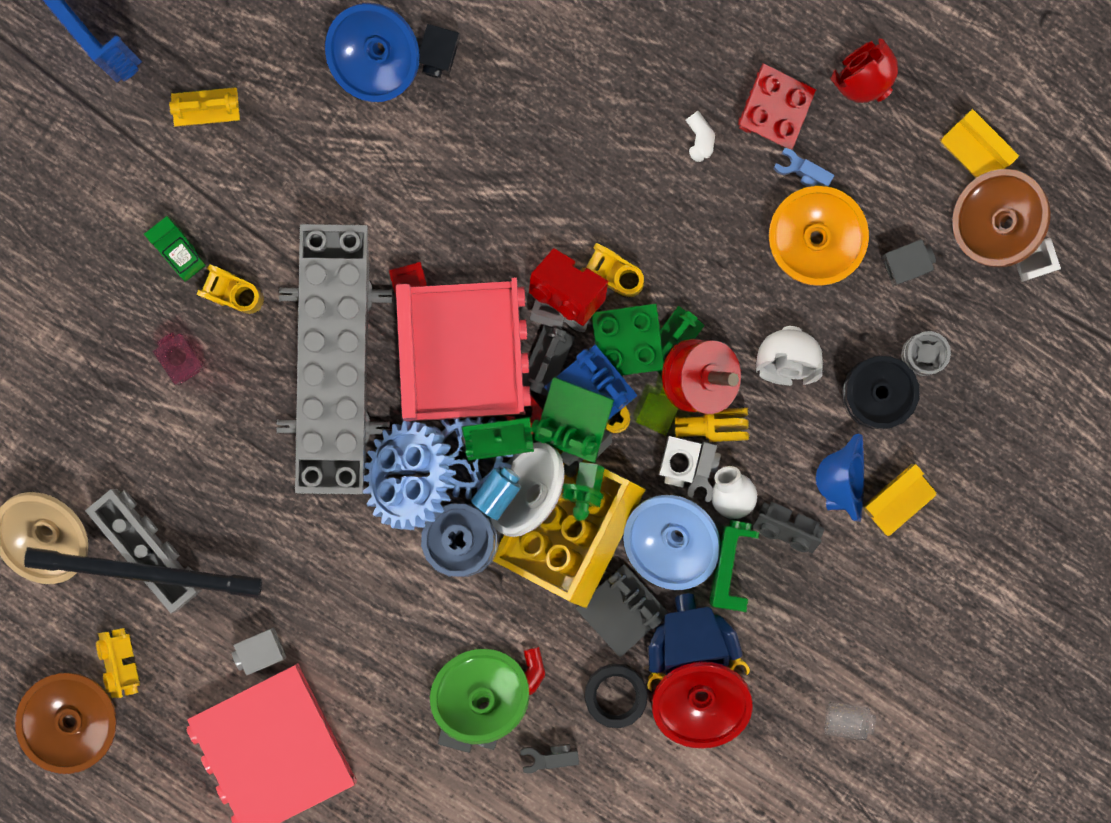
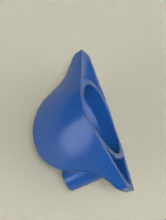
(842, 478)

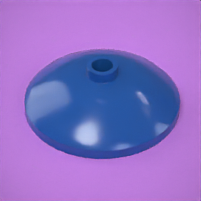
(355, 55)

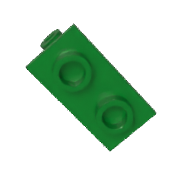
(679, 327)

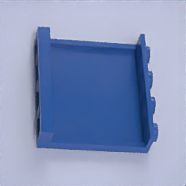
(113, 58)

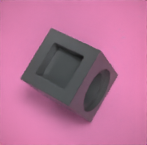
(909, 262)

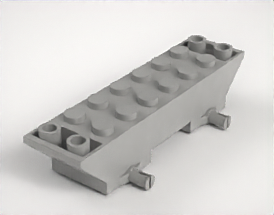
(332, 359)

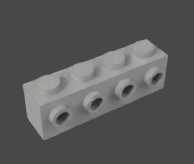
(139, 544)

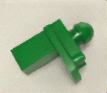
(586, 490)

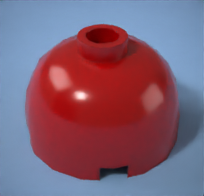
(868, 73)

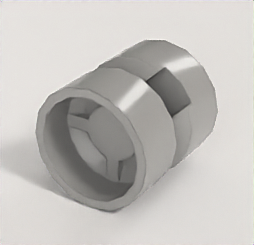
(926, 353)

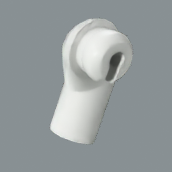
(704, 138)

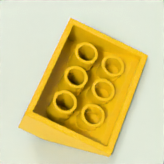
(570, 553)

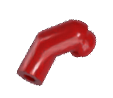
(535, 671)

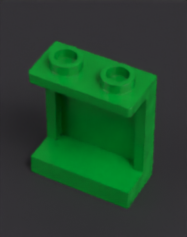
(722, 574)

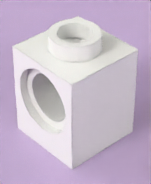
(690, 450)

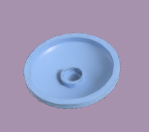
(660, 553)

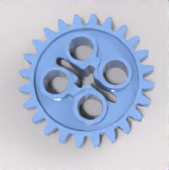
(404, 451)

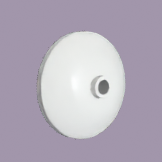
(541, 484)

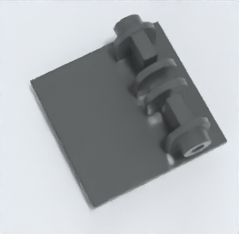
(622, 611)

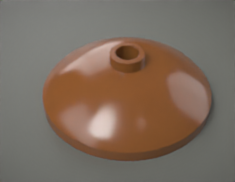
(987, 206)
(43, 729)

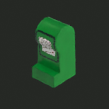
(175, 248)

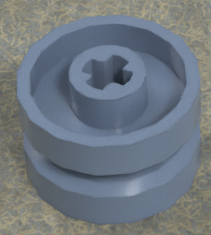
(440, 544)

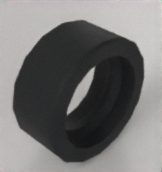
(638, 707)

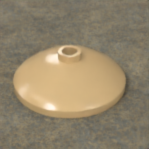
(25, 525)

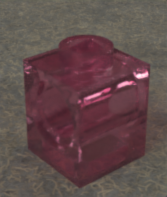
(192, 364)

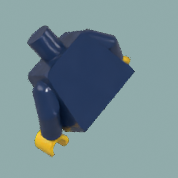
(692, 637)

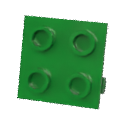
(630, 338)
(573, 419)

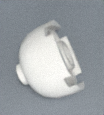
(790, 356)

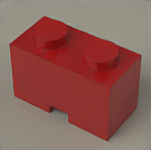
(566, 288)

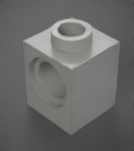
(258, 652)

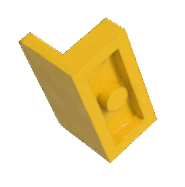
(978, 146)
(899, 500)

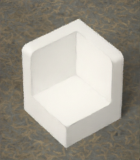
(1040, 262)

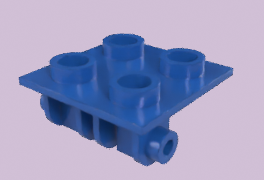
(598, 375)

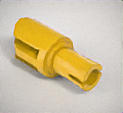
(713, 428)

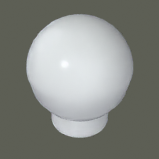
(733, 493)

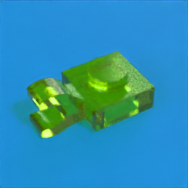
(657, 413)

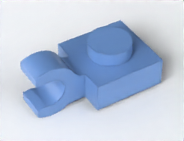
(809, 172)

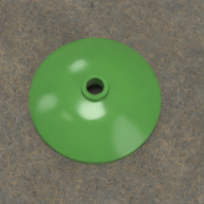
(475, 679)

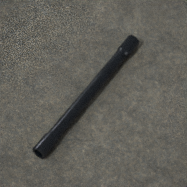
(55, 560)

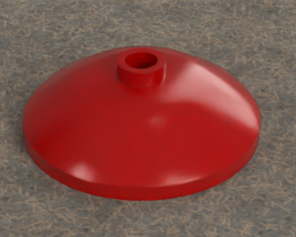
(702, 718)

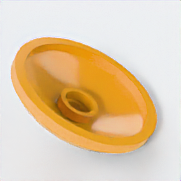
(842, 232)

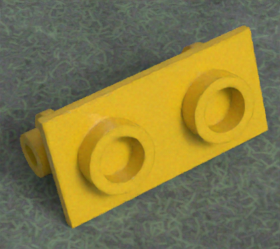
(204, 107)
(117, 675)

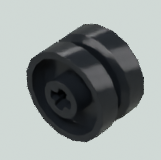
(899, 399)

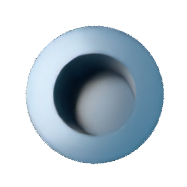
(497, 492)

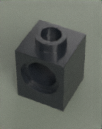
(438, 51)

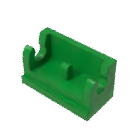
(498, 439)

